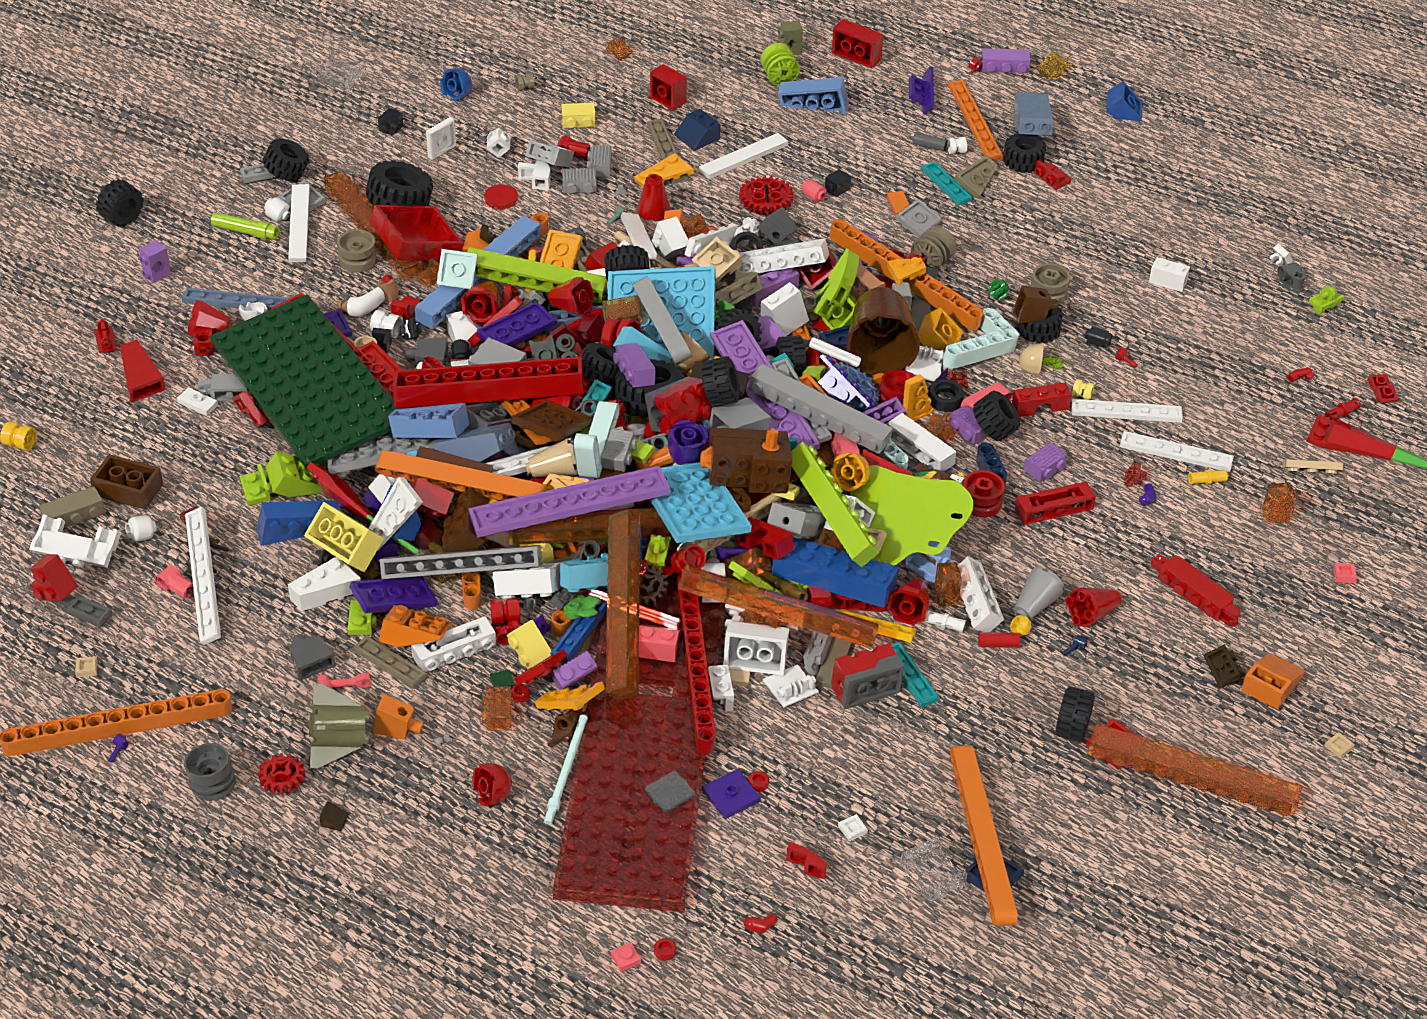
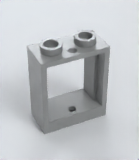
(549, 153)

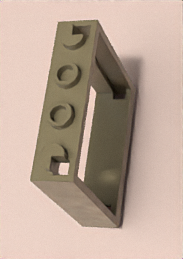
(739, 286)

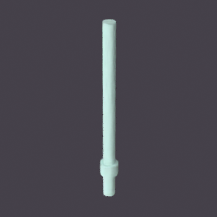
(554, 803)

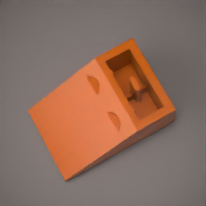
(411, 627)
(1272, 680)

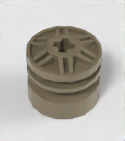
(936, 246)

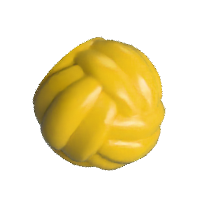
(1021, 625)

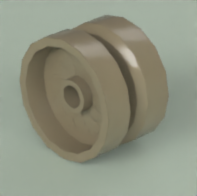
(356, 250)
(1053, 279)

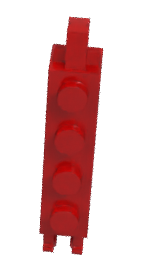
(1197, 588)

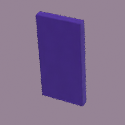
(518, 325)
(383, 594)

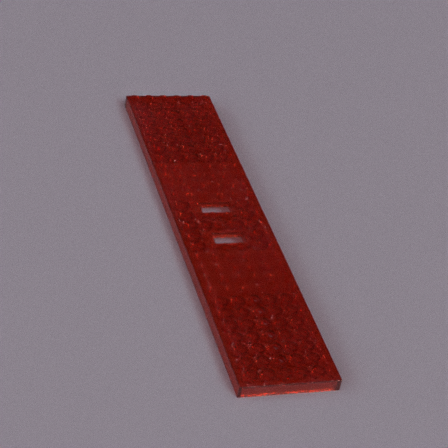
(627, 740)

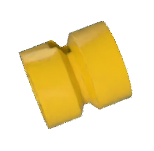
(17, 436)

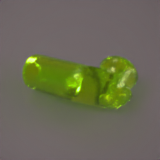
(1051, 360)

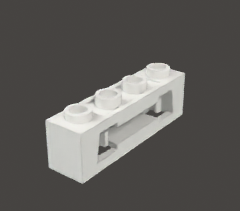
(455, 645)

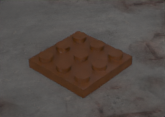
(551, 420)

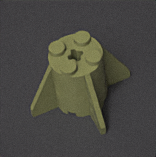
(335, 726)

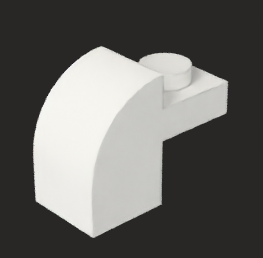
(537, 172)

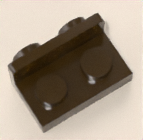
(1223, 666)

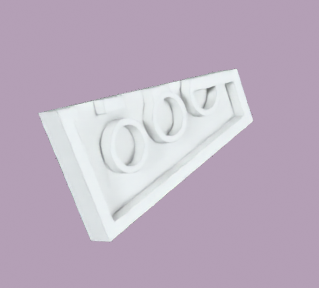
(700, 241)
(395, 509)

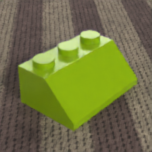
(840, 316)

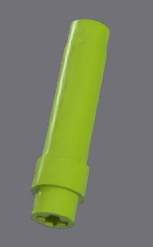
(259, 229)

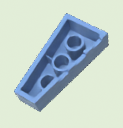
(815, 94)
(429, 421)

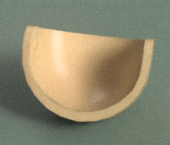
(1031, 358)

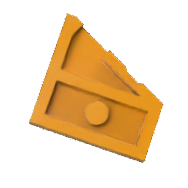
(906, 268)

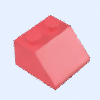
(658, 642)

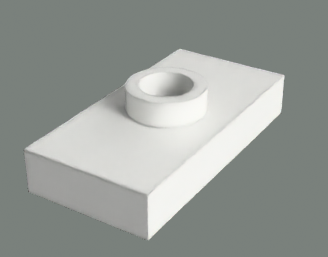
(197, 401)

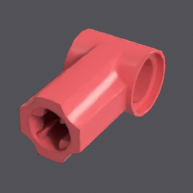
(172, 579)

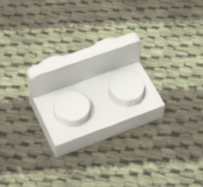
(721, 685)

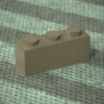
(75, 507)

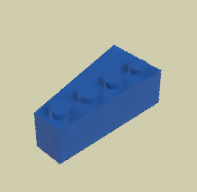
(287, 519)

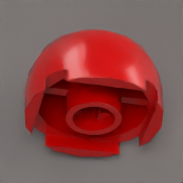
(493, 780)

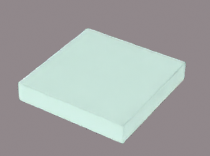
(457, 269)

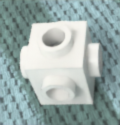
(498, 142)

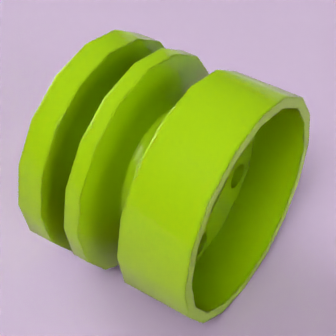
(779, 63)

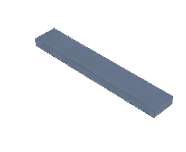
(228, 299)

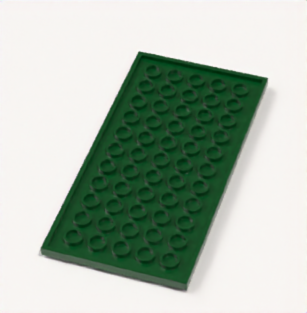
(306, 380)

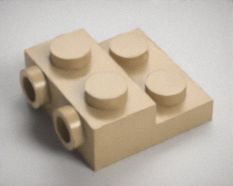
(721, 256)

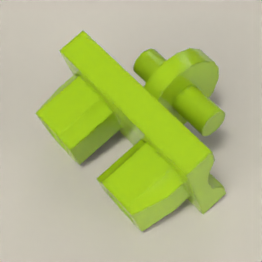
(1326, 299)
(657, 551)

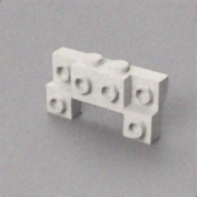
(74, 548)

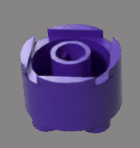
(687, 442)

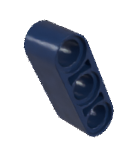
(988, 460)

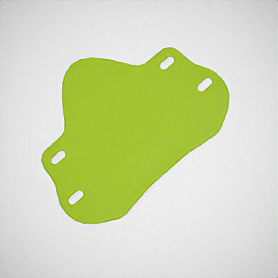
(913, 512)

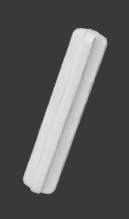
(835, 352)

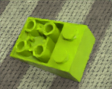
(290, 477)

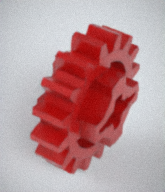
(281, 774)

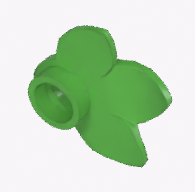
(581, 606)

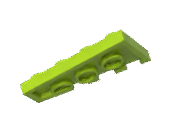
(747, 577)

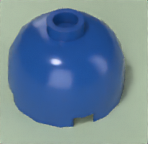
(456, 81)

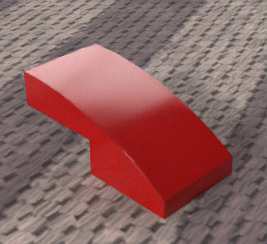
(812, 862)

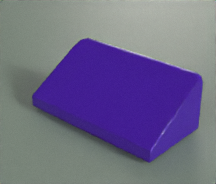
(725, 553)

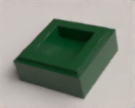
(502, 678)

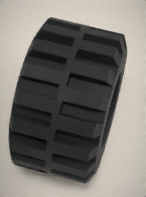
(1023, 151)
(286, 159)
(119, 202)
(626, 258)
(735, 315)
(1044, 329)
(795, 350)
(599, 363)
(720, 381)
(996, 415)
(1075, 714)

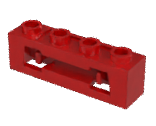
(1055, 502)

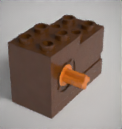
(748, 459)

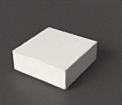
(852, 827)

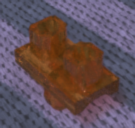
(939, 422)

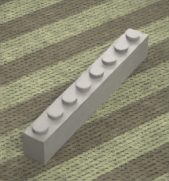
(820, 408)
(461, 561)

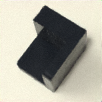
(383, 338)

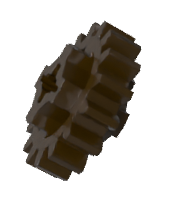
(655, 582)

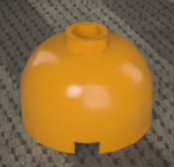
(850, 471)

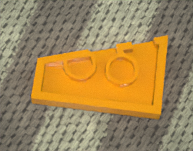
(668, 168)
(916, 398)
(567, 699)

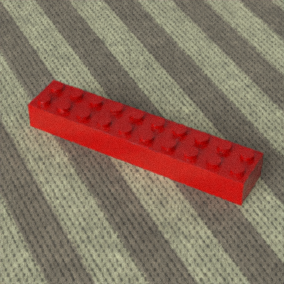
(488, 382)

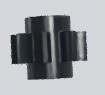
(410, 329)

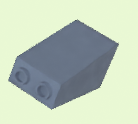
(1032, 114)
(478, 443)

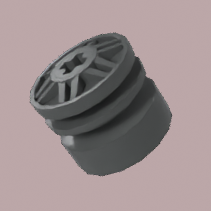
(209, 771)

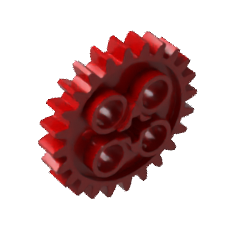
(778, 194)

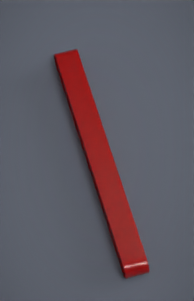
(697, 671)

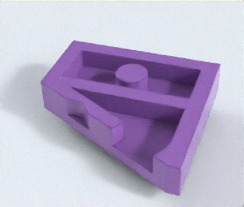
(769, 334)

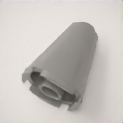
(1038, 592)

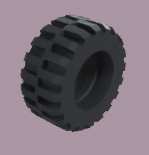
(398, 185)
(635, 397)

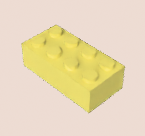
(344, 537)

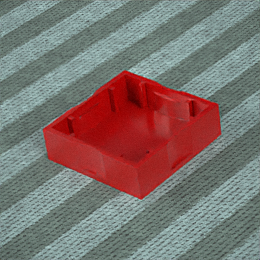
(414, 231)

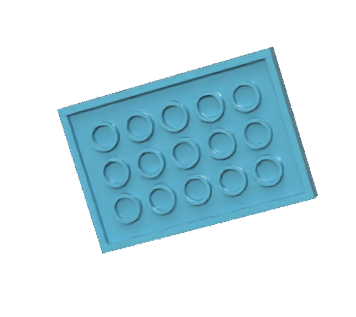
(696, 508)

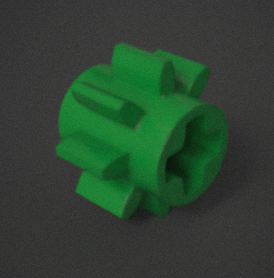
(999, 289)

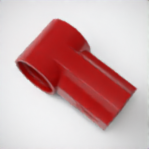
(580, 149)

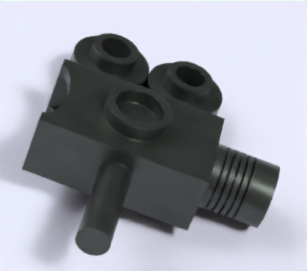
(549, 348)

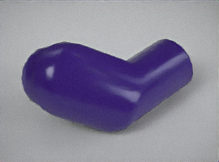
(1149, 495)

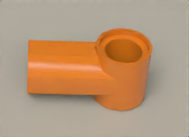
(658, 458)

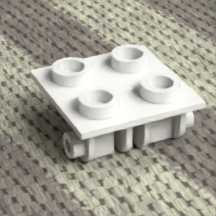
(927, 363)
(791, 686)

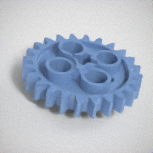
(864, 382)

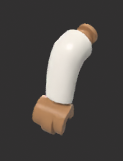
(367, 303)

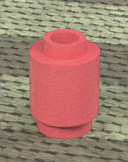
(814, 190)

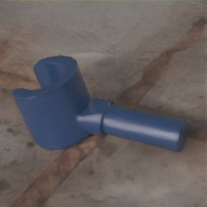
(1079, 641)

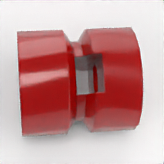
(690, 555)
(504, 611)

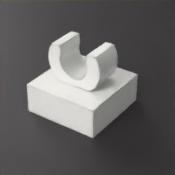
(1281, 254)

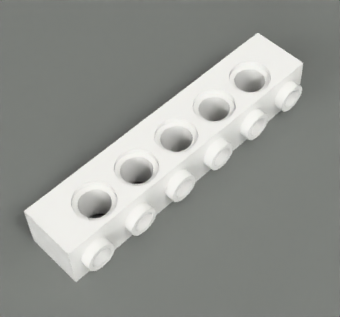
(784, 256)

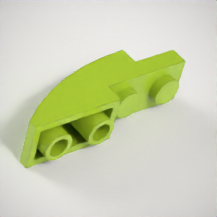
(842, 280)

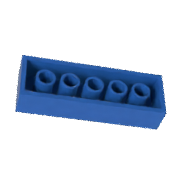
(837, 572)

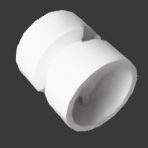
(384, 320)

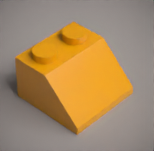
(939, 330)

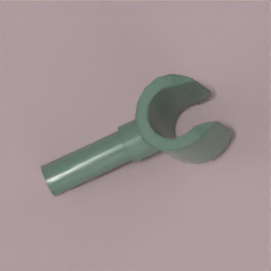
(618, 210)

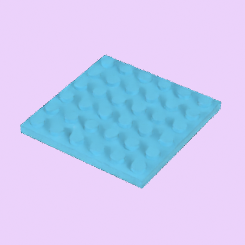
(686, 295)

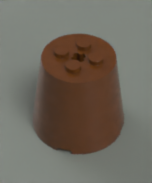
(882, 332)

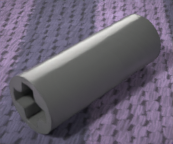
(929, 141)

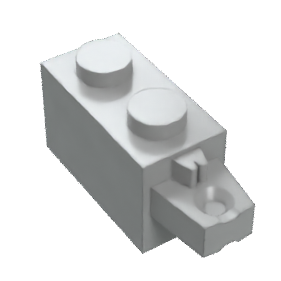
(221, 387)

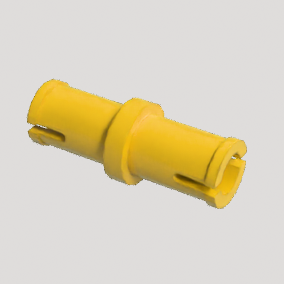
(1207, 477)

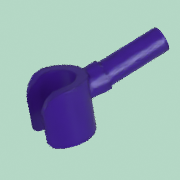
(121, 743)

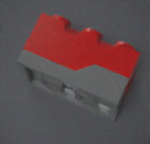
(676, 403)
(867, 676)

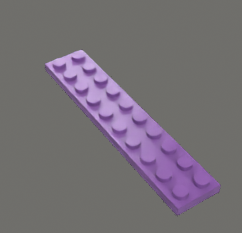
(747, 356)
(568, 501)

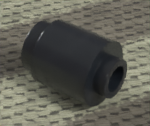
(1098, 337)
(460, 349)

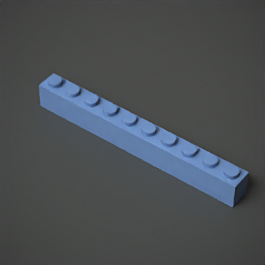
(447, 299)

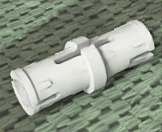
(945, 621)

